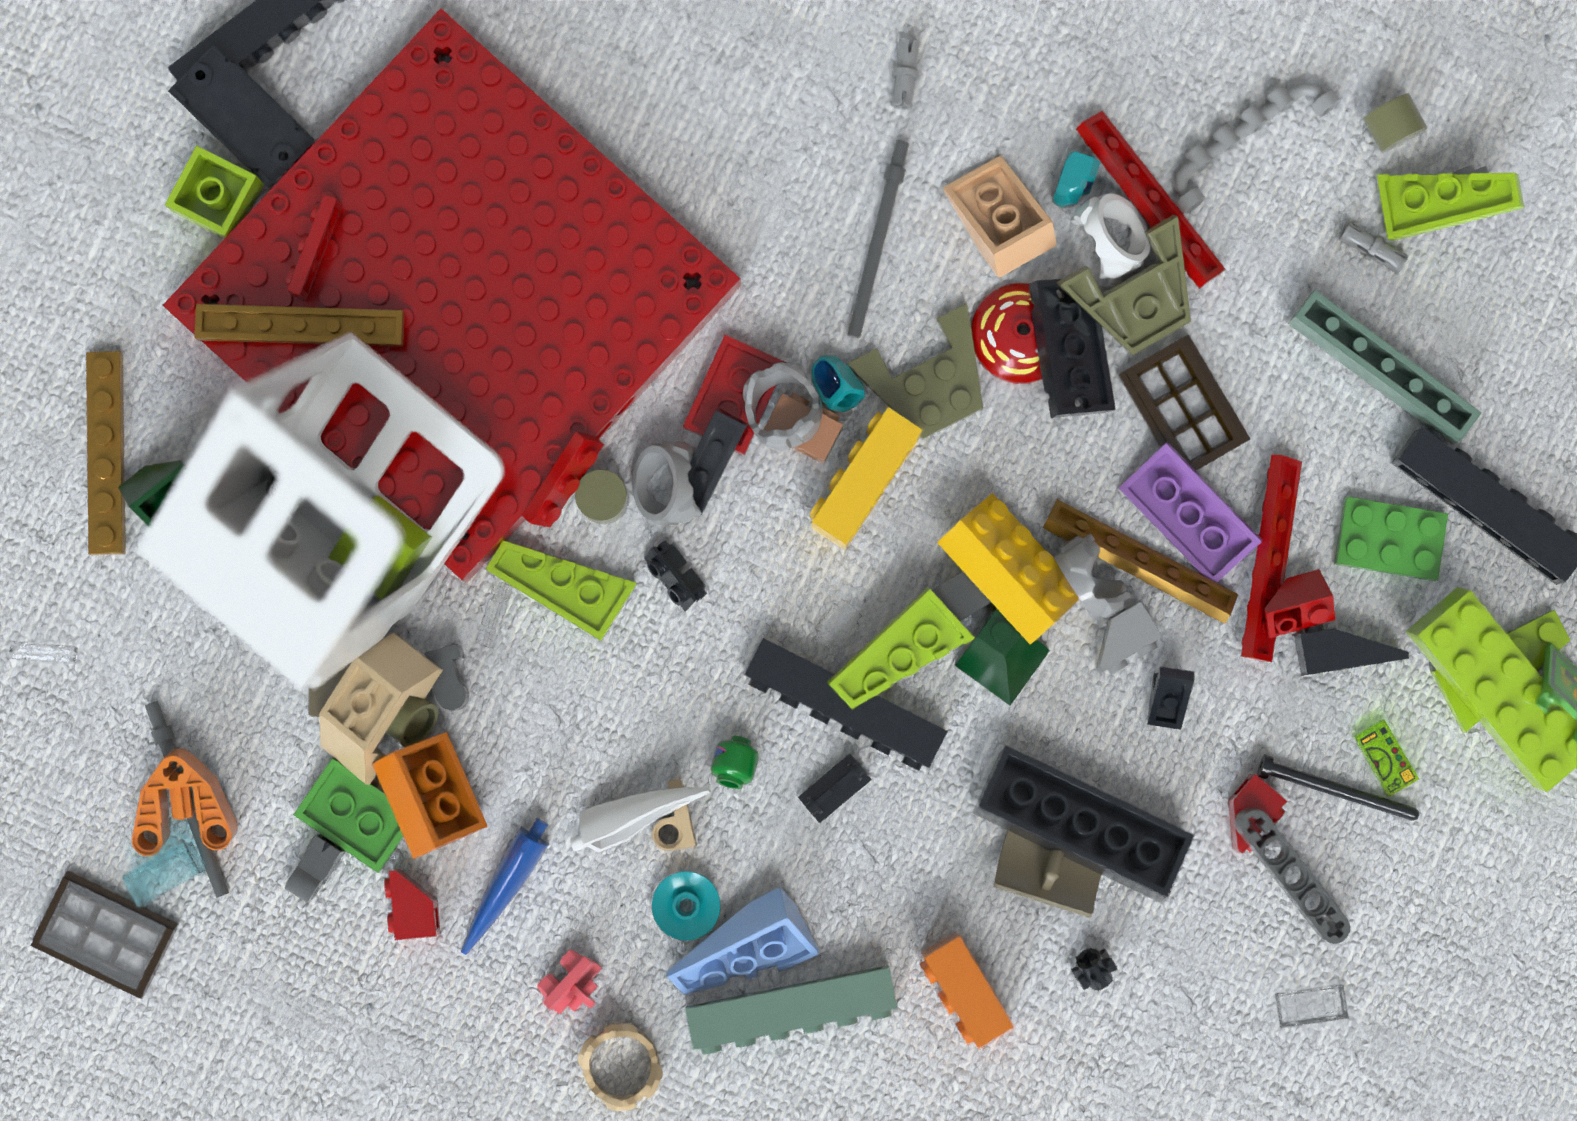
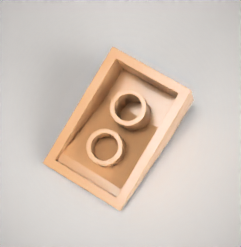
(1001, 216)

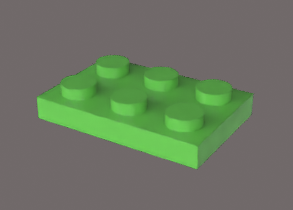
(1391, 539)
(352, 815)

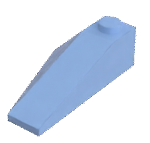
(756, 938)

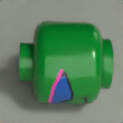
(734, 762)

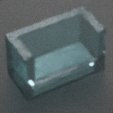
(163, 873)

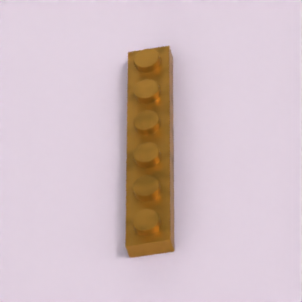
(297, 324)
(105, 453)
(1144, 562)

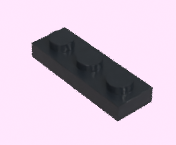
(714, 455)

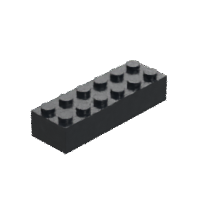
(1083, 824)

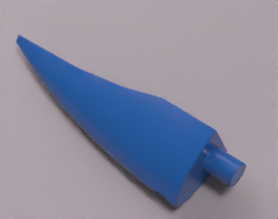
(507, 880)

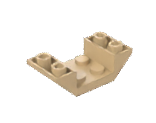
(370, 700)

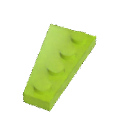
(1433, 202)
(1530, 640)
(910, 641)

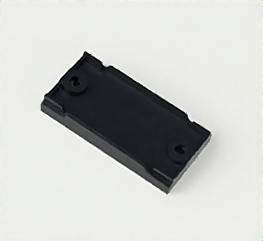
(241, 115)
(1070, 353)

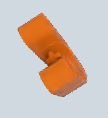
(209, 801)

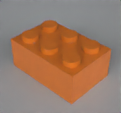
(429, 794)
(965, 991)

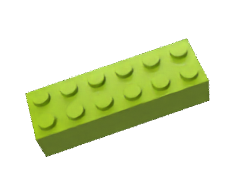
(1497, 687)

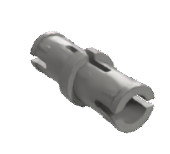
(905, 74)
(1373, 247)

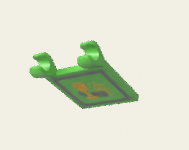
(1558, 683)

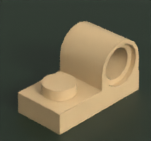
(681, 821)

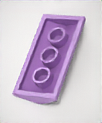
(1190, 513)

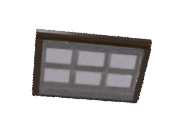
(1184, 404)
(104, 934)

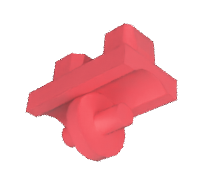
(576, 985)

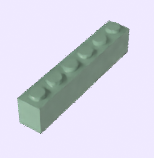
(1384, 367)
(791, 1008)

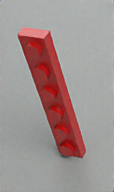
(1147, 194)
(1271, 553)

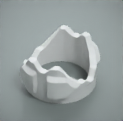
(1113, 259)

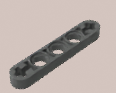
(1304, 886)

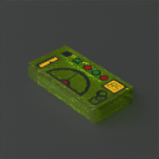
(1386, 757)

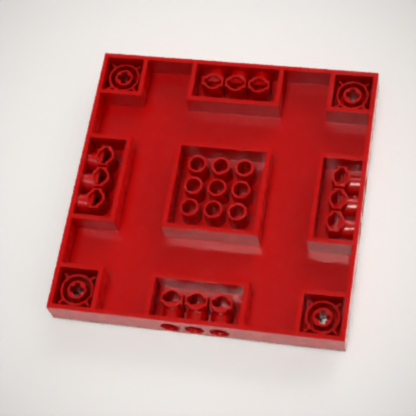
(516, 249)

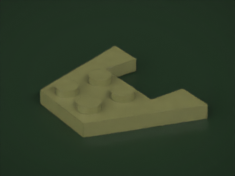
(1145, 304)
(936, 390)

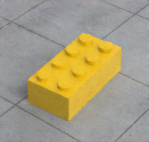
(866, 478)
(1010, 567)

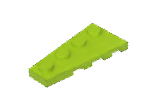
(570, 590)

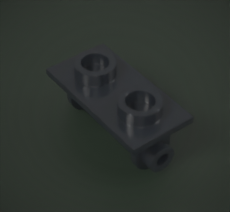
(664, 565)
(834, 788)

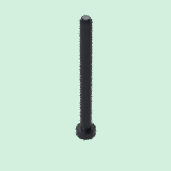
(1268, 767)

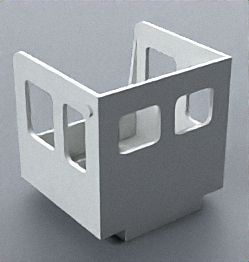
(272, 570)

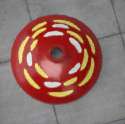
(996, 337)

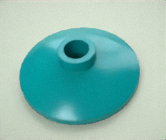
(672, 918)

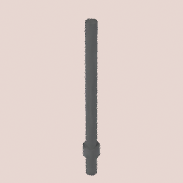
(894, 176)
(164, 736)

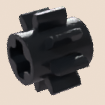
(1094, 969)

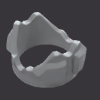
(762, 381)
(681, 505)
(1098, 596)

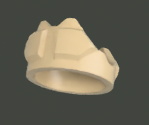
(612, 1101)

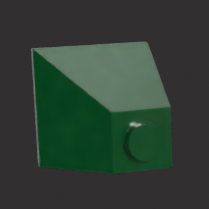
(150, 488)
(1001, 658)

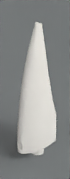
(625, 817)

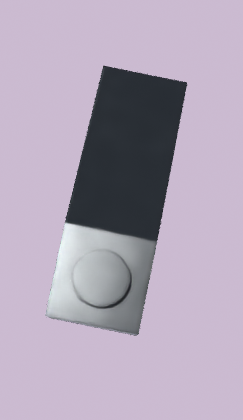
(1337, 650)

